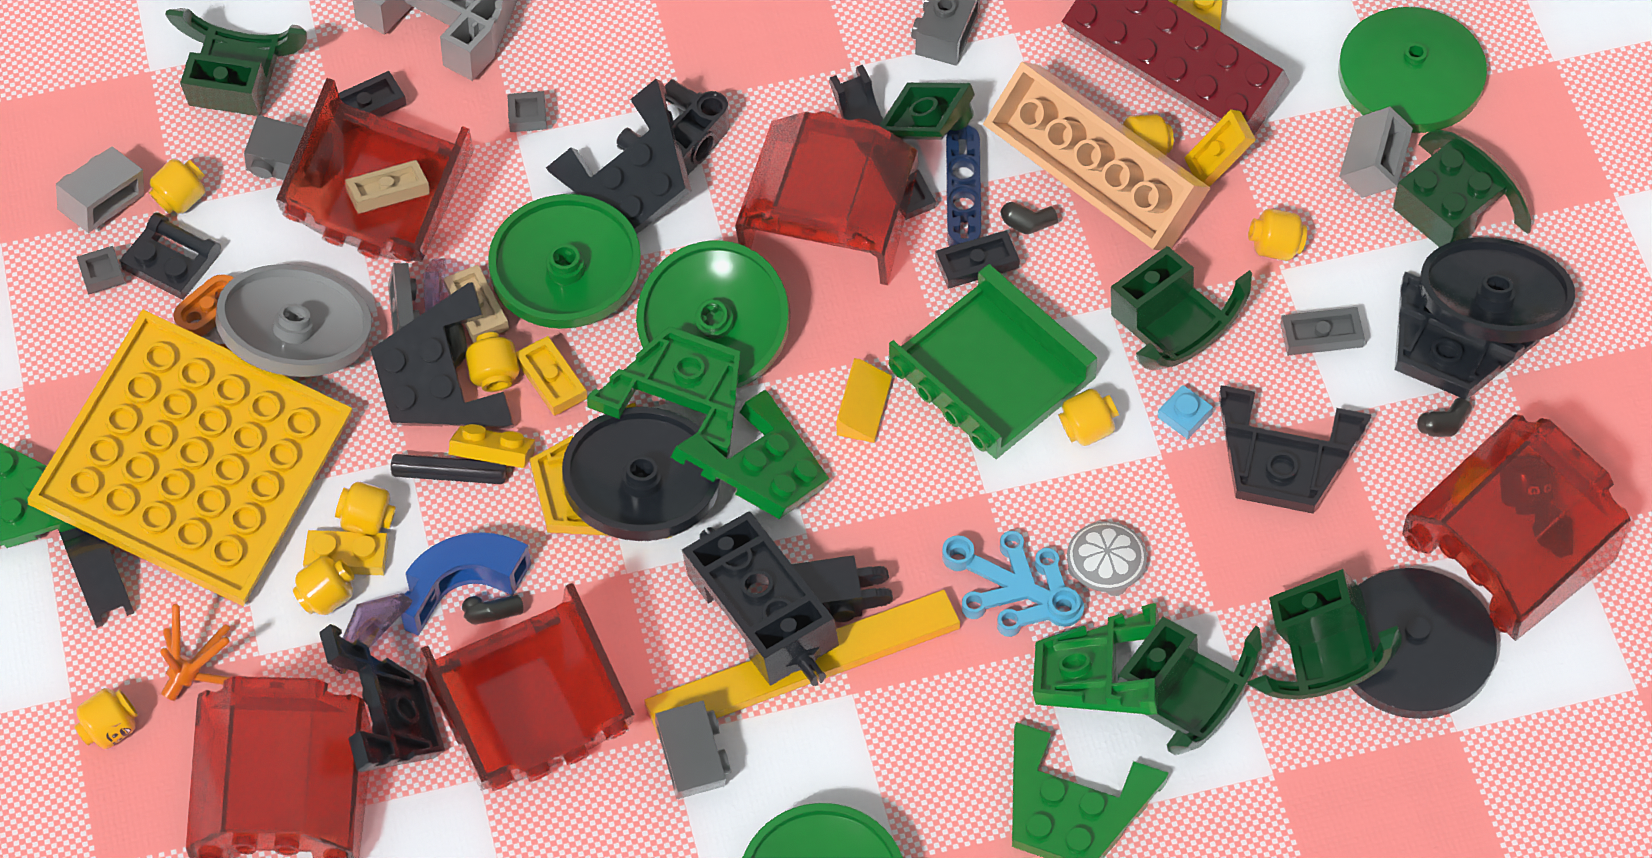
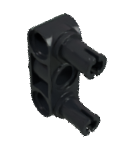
(696, 128)

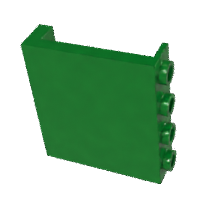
(994, 364)

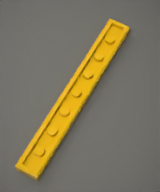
(858, 645)

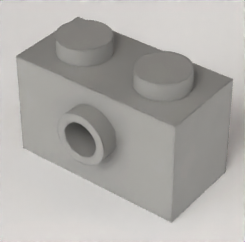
(1376, 152)
(99, 189)

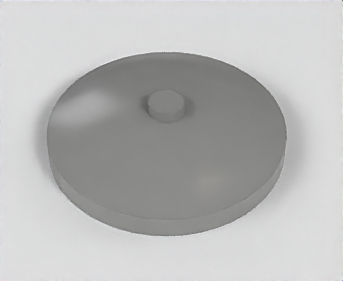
(293, 320)

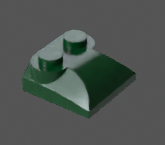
(929, 110)

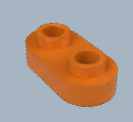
(201, 306)

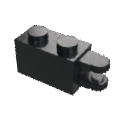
(839, 584)

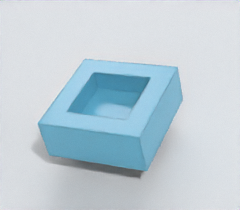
(1185, 412)

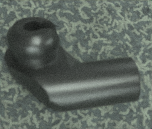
(457, 343)
(482, 612)

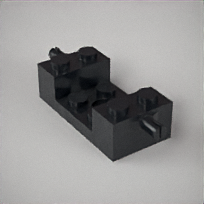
(782, 625)

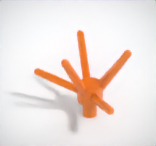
(186, 670)

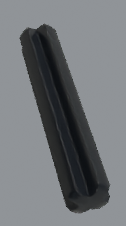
(447, 469)

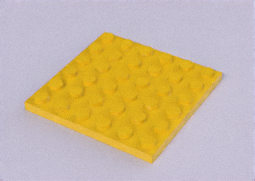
(190, 457)

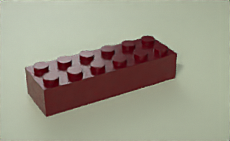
(1180, 56)

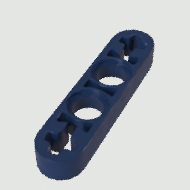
(963, 188)

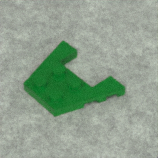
(683, 372)
(769, 473)
(1080, 667)
(1067, 818)

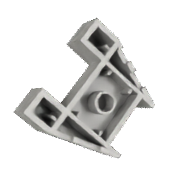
(473, 30)

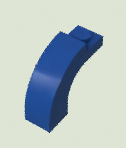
(458, 562)

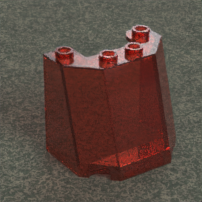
(350, 143)
(831, 185)
(1523, 520)
(530, 695)
(276, 770)

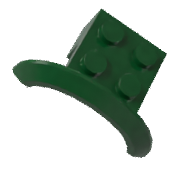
(232, 65)
(1455, 187)
(1169, 313)
(1327, 638)
(1191, 688)

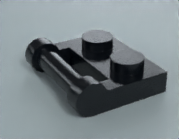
(165, 266)

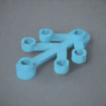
(1015, 585)

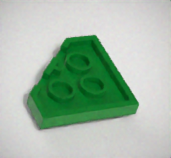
(18, 520)

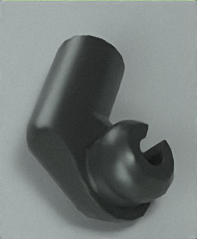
(1026, 220)
(1445, 423)

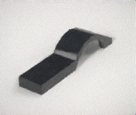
(857, 101)
(96, 573)

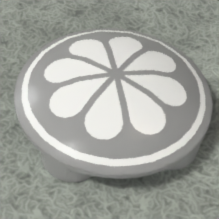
(1106, 557)

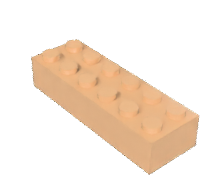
(1096, 156)

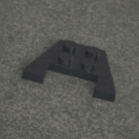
(642, 178)
(1442, 355)
(421, 374)
(1283, 466)
(398, 706)

